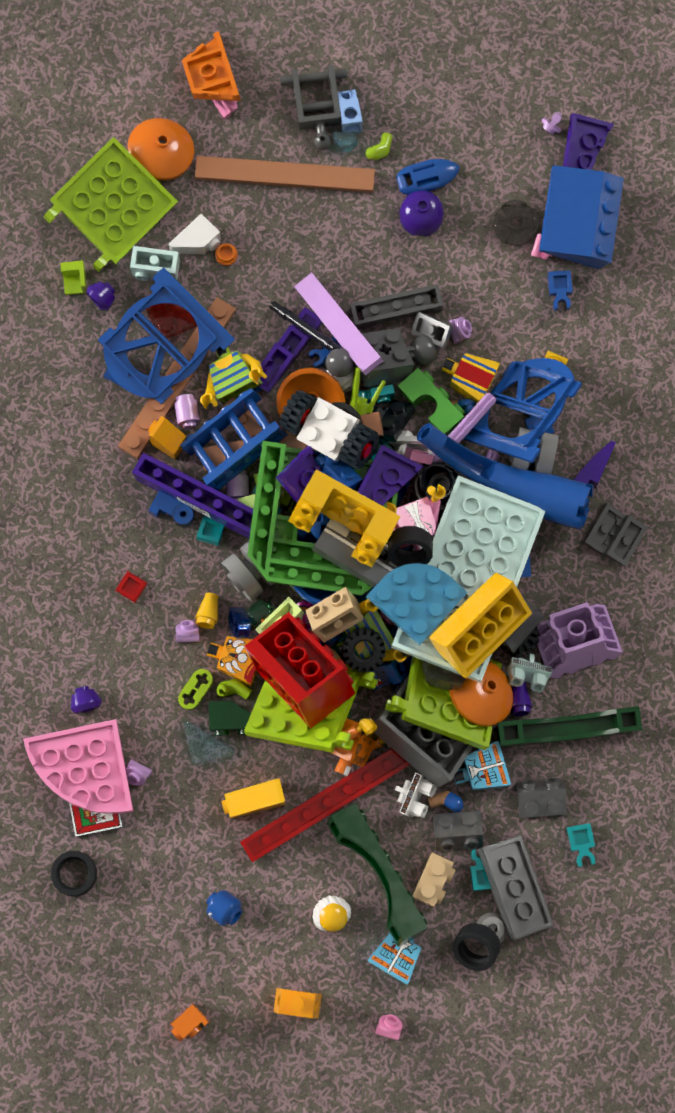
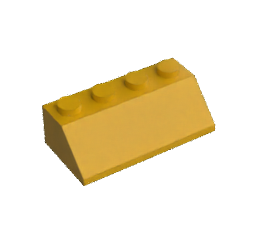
(481, 624)

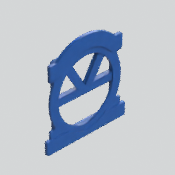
(211, 337)
(526, 446)

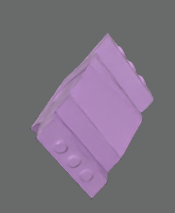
(577, 639)

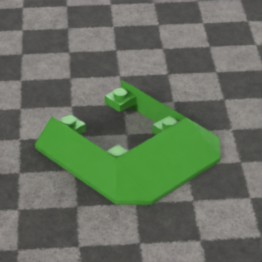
(273, 538)

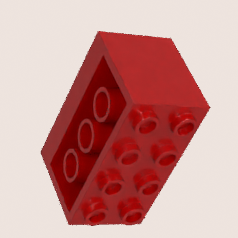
(300, 669)

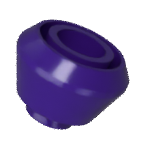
(101, 295)
(85, 700)

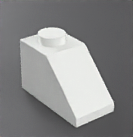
(196, 238)

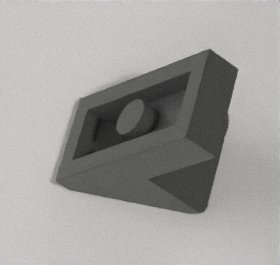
(432, 327)

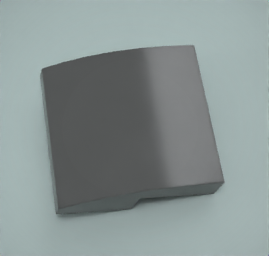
(614, 534)

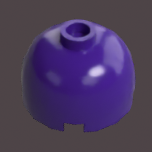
(421, 213)

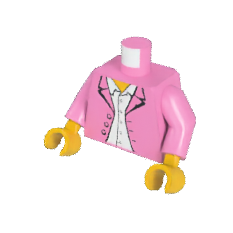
(420, 513)

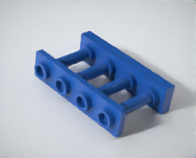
(243, 457)

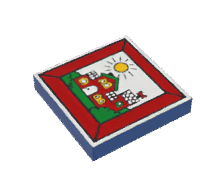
(90, 822)

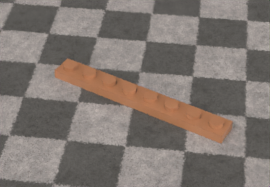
(138, 436)

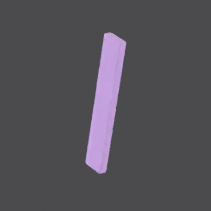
(338, 323)

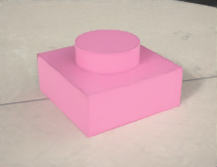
(418, 456)

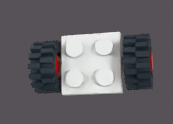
(328, 429)

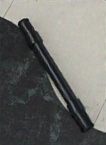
(287, 315)

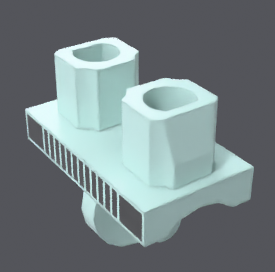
(529, 671)

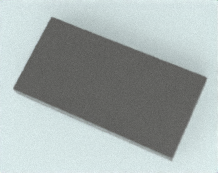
(515, 888)

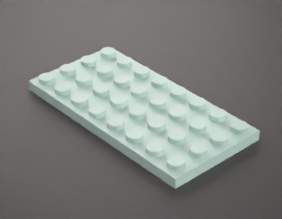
(476, 538)

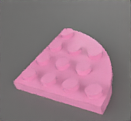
(84, 766)

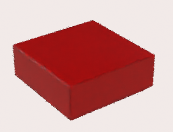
(131, 587)

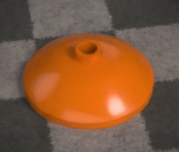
(162, 160)
(313, 382)
(480, 703)

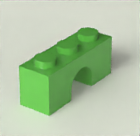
(419, 388)

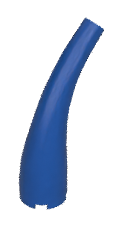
(560, 497)

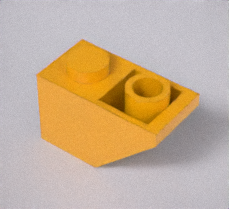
(166, 437)

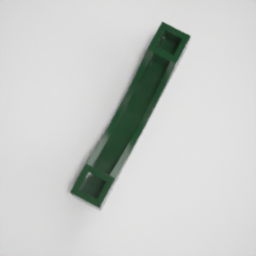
(228, 717)
(568, 728)
(352, 831)

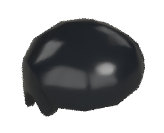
(437, 475)

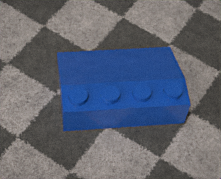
(581, 215)

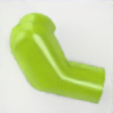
(381, 150)
(232, 687)

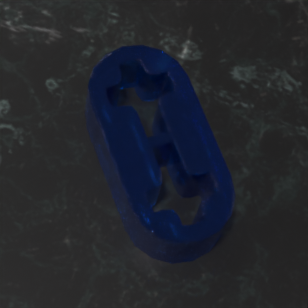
(239, 622)

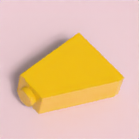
(254, 799)

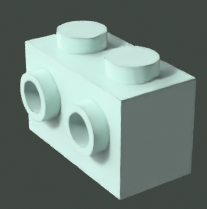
(149, 261)

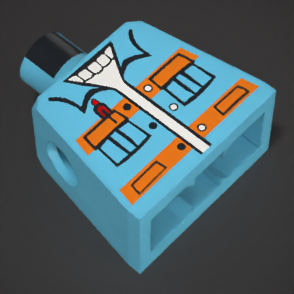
(484, 769)
(396, 960)

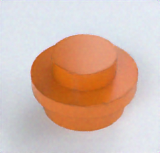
(226, 254)

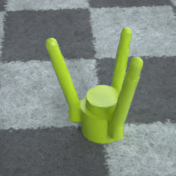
(360, 403)

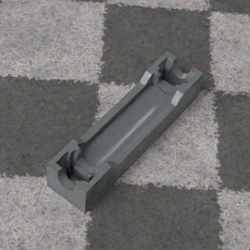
(396, 306)

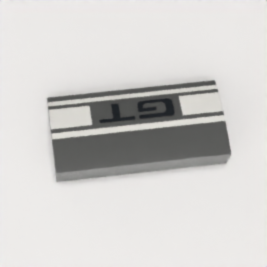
(337, 546)

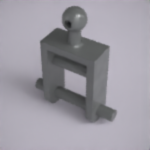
(321, 121)

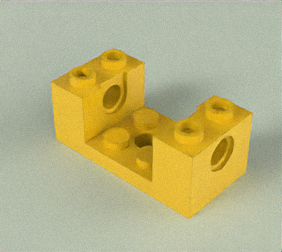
(334, 500)

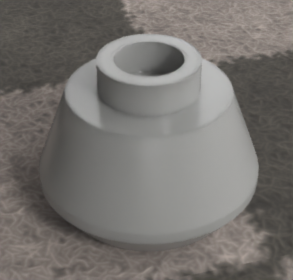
(495, 921)

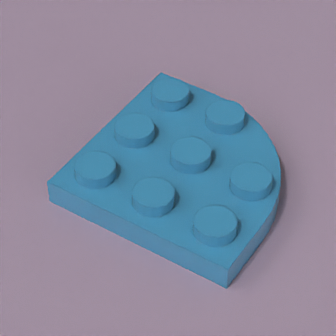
(416, 598)

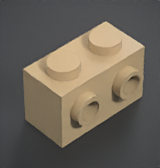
(334, 614)
(432, 880)

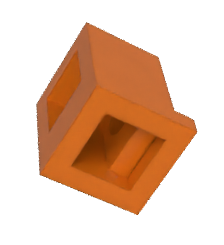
(188, 1023)

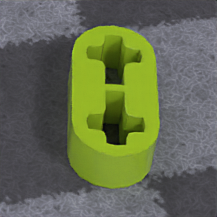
(190, 686)

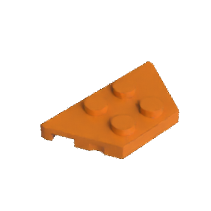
(210, 72)

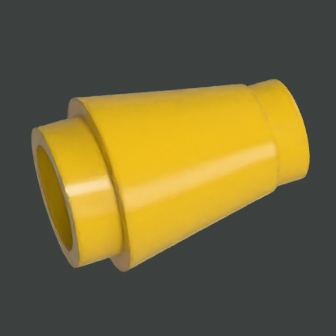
(208, 611)

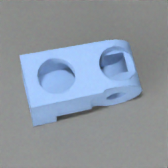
(350, 111)

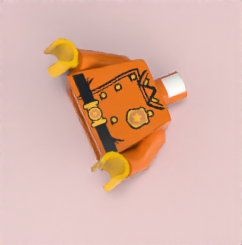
(364, 743)

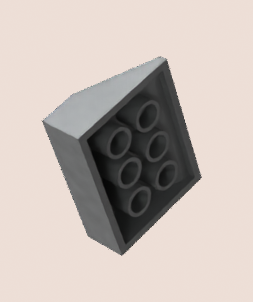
(427, 751)

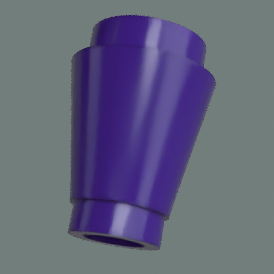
(521, 701)

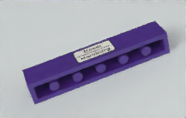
(194, 494)

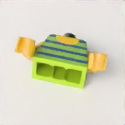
(231, 376)
(374, 621)

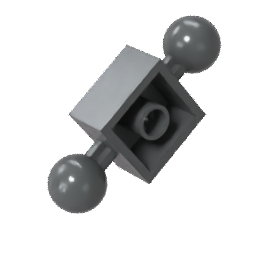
(395, 355)

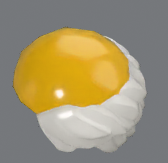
(331, 914)

